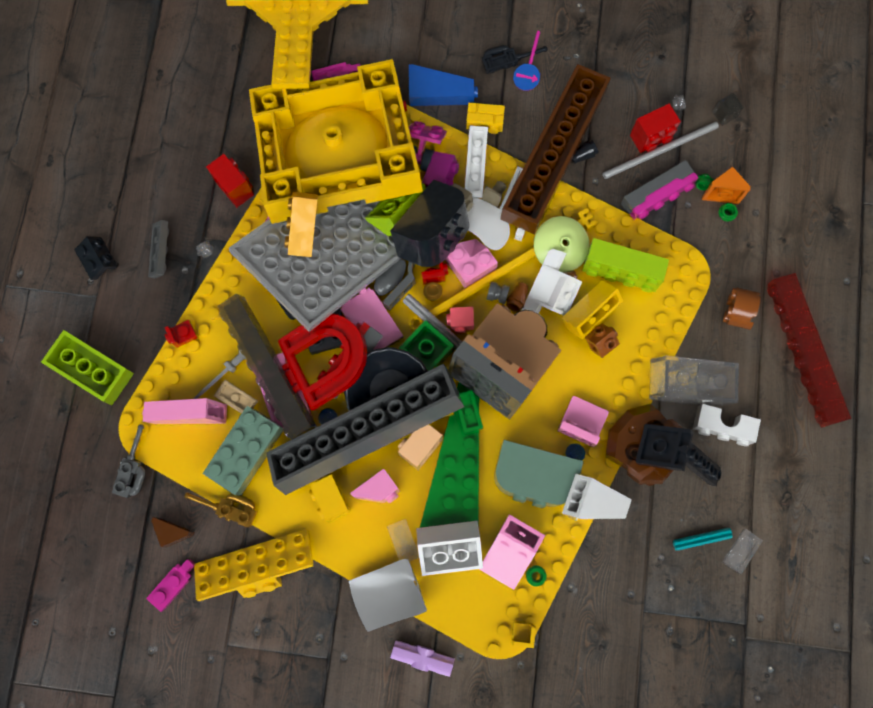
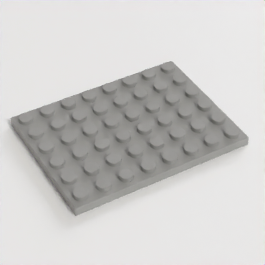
(344, 260)

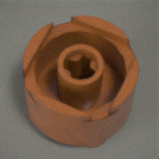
(743, 307)

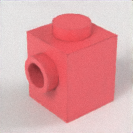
(461, 319)

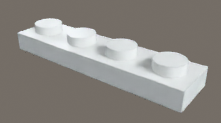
(476, 160)

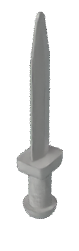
(230, 366)

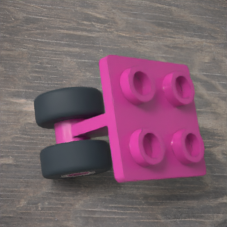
(425, 133)

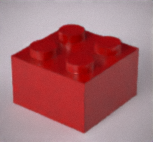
(655, 128)
(231, 180)

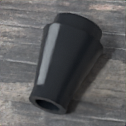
(585, 151)

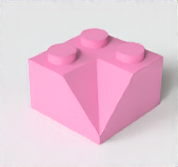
(471, 261)

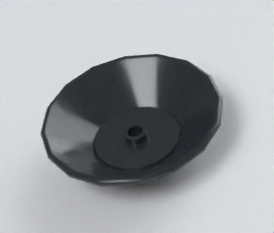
(383, 370)

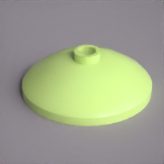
(551, 235)

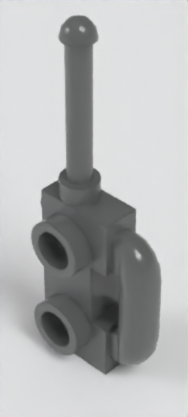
(127, 469)

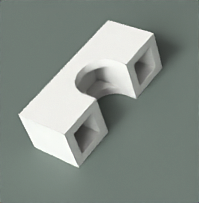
(709, 422)

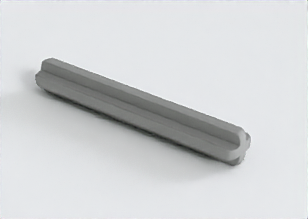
(426, 315)

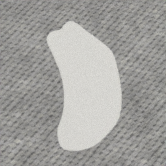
(486, 224)

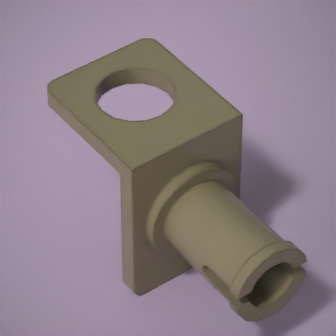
(494, 195)

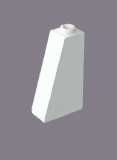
(595, 500)

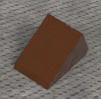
(169, 533)

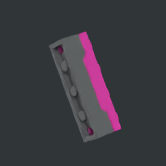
(659, 190)

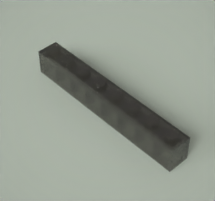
(266, 366)

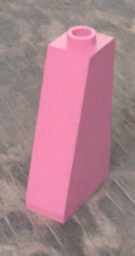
(185, 412)

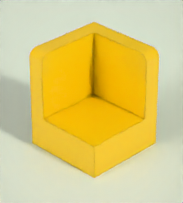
(523, 635)

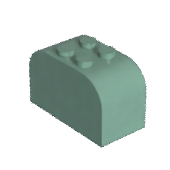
(535, 474)

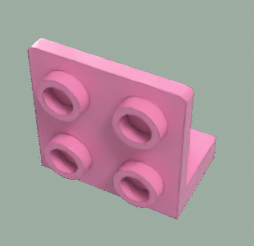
(583, 421)

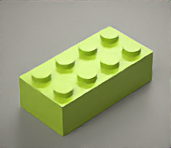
(625, 265)
(87, 367)

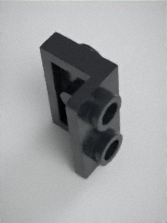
(95, 256)

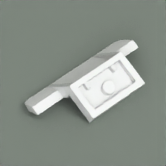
(552, 288)

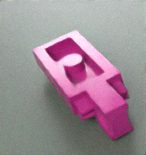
(334, 70)
(171, 585)

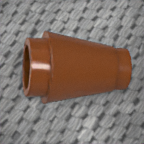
(517, 298)

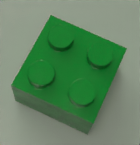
(428, 346)

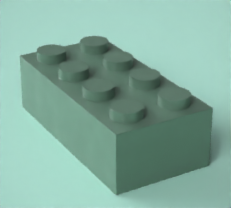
(243, 451)

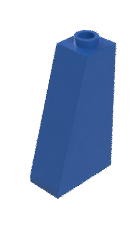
(436, 87)

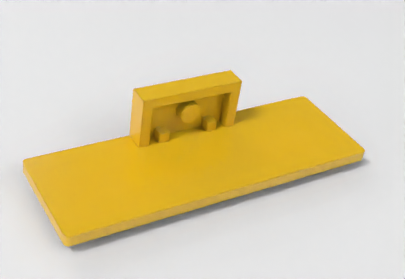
(254, 567)

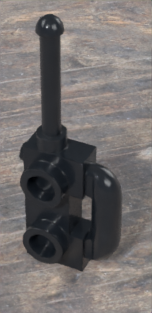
(505, 61)

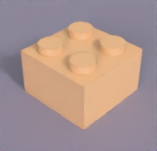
(420, 446)

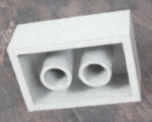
(449, 548)

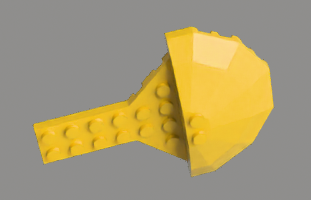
(294, 34)

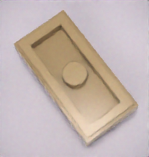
(234, 397)

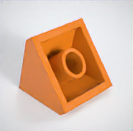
(727, 188)

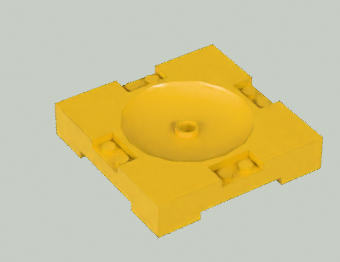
(335, 141)

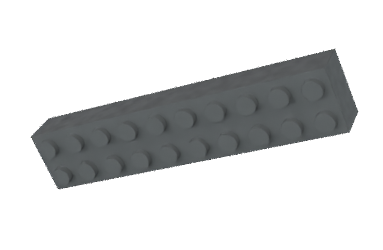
(364, 429)

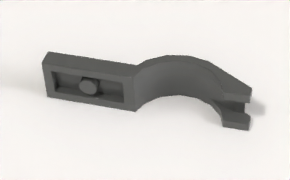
(399, 292)

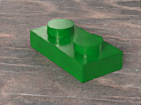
(469, 414)

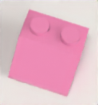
(377, 489)

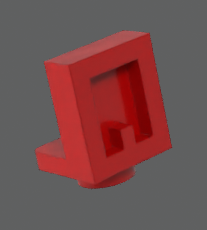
(434, 274)
(180, 334)

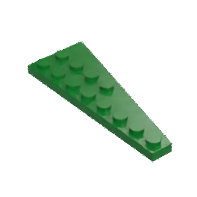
(456, 477)

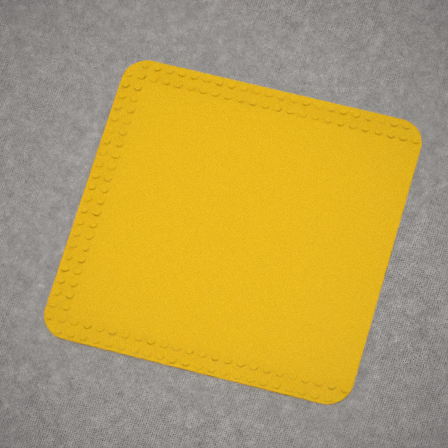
(460, 603)

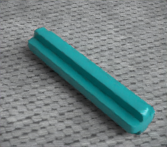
(702, 539)

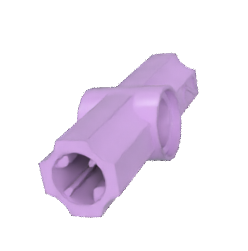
(422, 658)

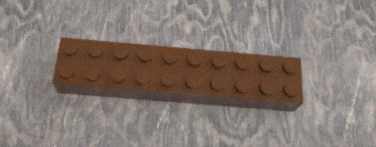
(555, 149)

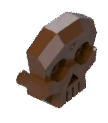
(626, 438)

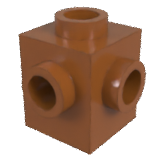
(602, 340)

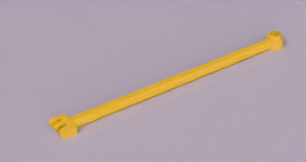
(494, 275)

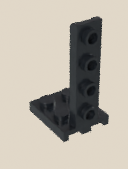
(674, 450)

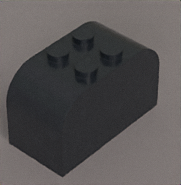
(432, 225)

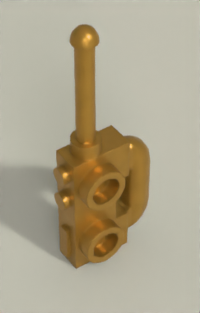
(228, 511)

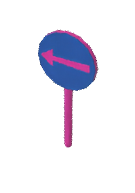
(527, 75)

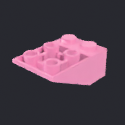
(512, 551)

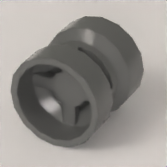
(496, 292)

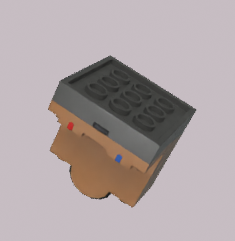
(504, 358)

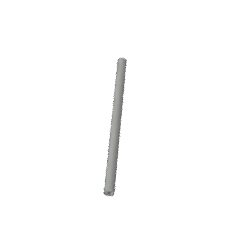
(662, 149)

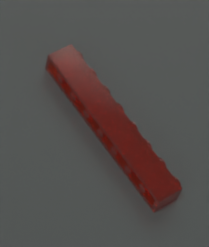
(808, 351)

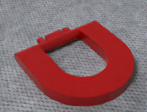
(338, 380)

